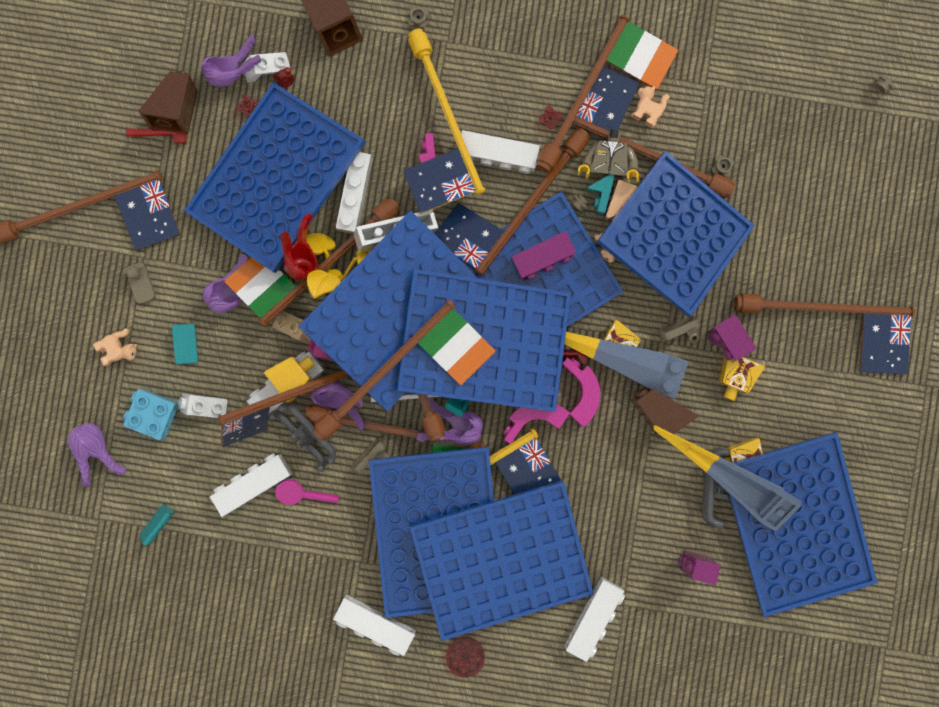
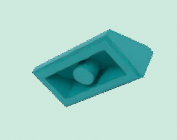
(185, 344)
(156, 524)

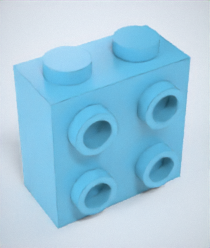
(150, 414)

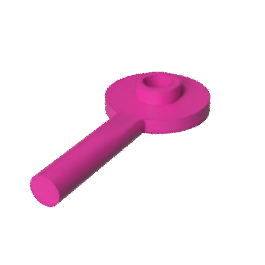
(291, 492)

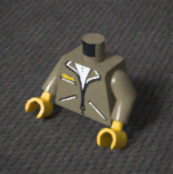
(611, 158)

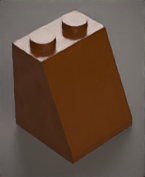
(333, 24)
(171, 104)
(661, 411)

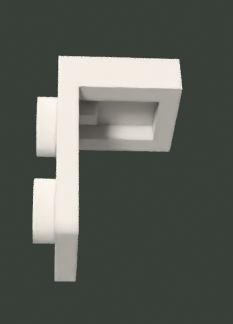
(269, 64)
(202, 405)

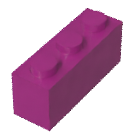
(543, 256)
(699, 567)

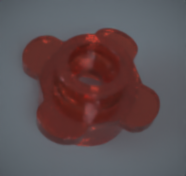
(284, 77)
(246, 100)
(551, 123)

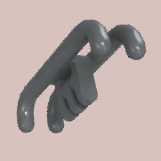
(304, 434)
(710, 490)

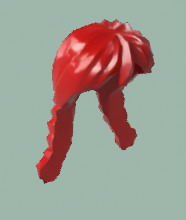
(299, 258)

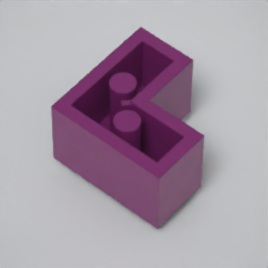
(733, 339)

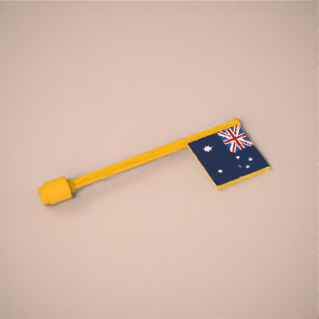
(450, 174)
(525, 464)

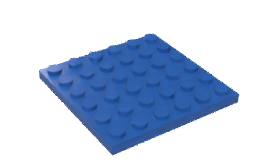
(676, 234)

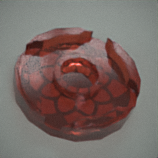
(465, 657)

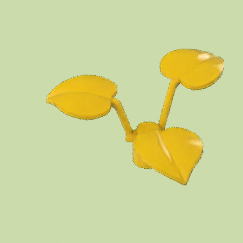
(318, 280)

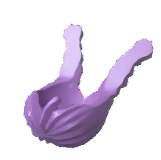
(225, 70)
(219, 295)
(335, 396)
(465, 429)
(89, 441)

